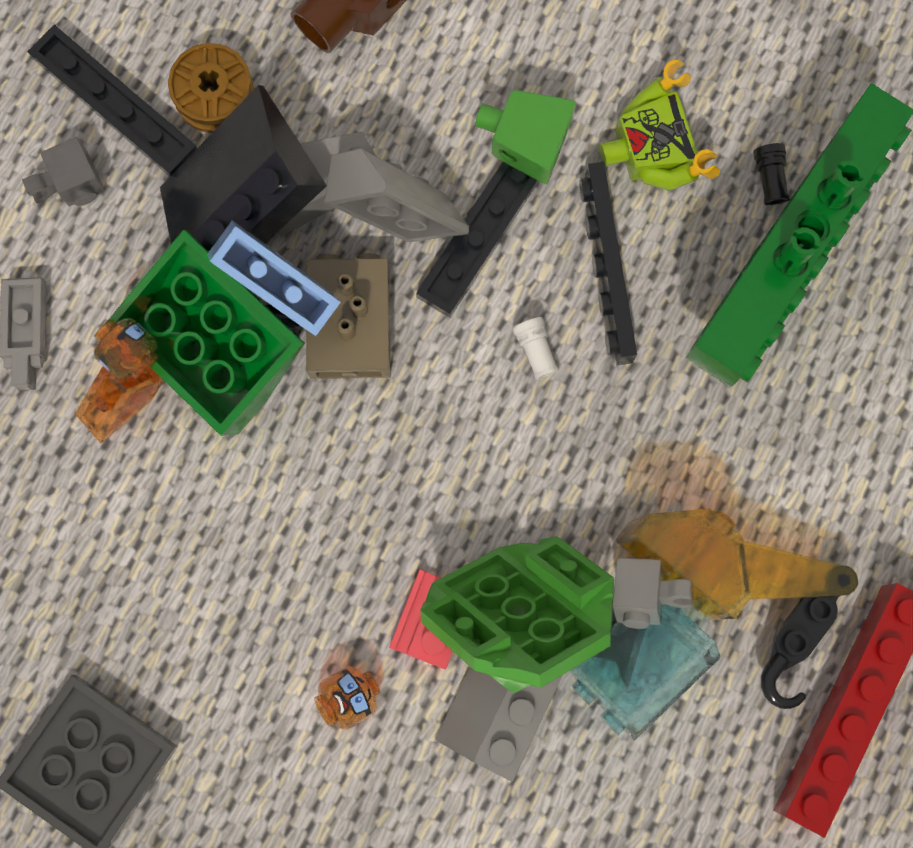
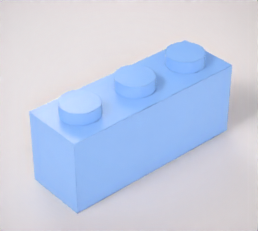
(273, 278)

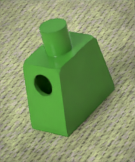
(528, 131)

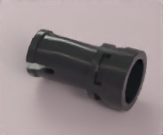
(770, 163)

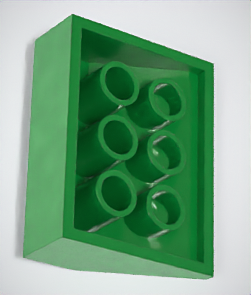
(212, 336)

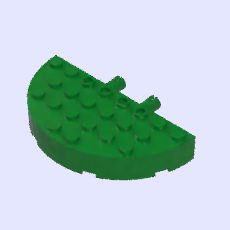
(801, 238)

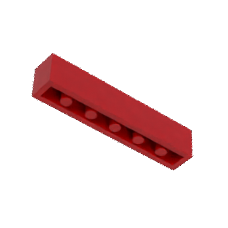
(851, 713)

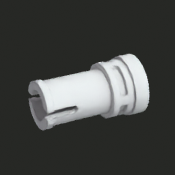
(533, 337)

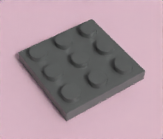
(86, 765)

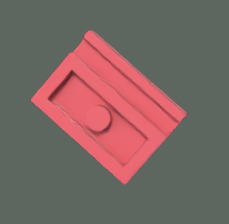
(411, 635)

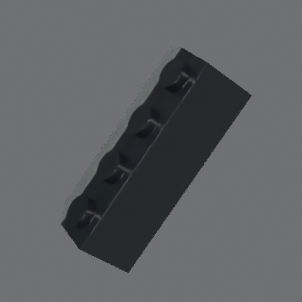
(242, 173)

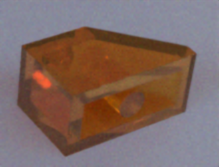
(115, 401)

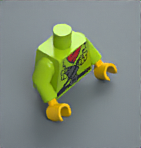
(657, 137)

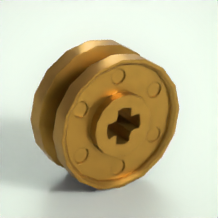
(206, 67)

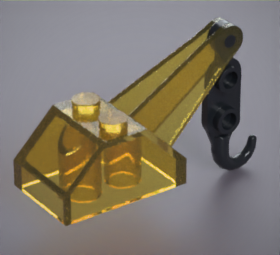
(732, 571)

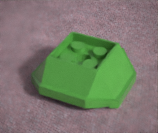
(523, 612)

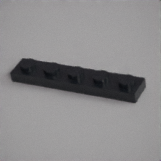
(112, 100)
(469, 252)
(608, 264)

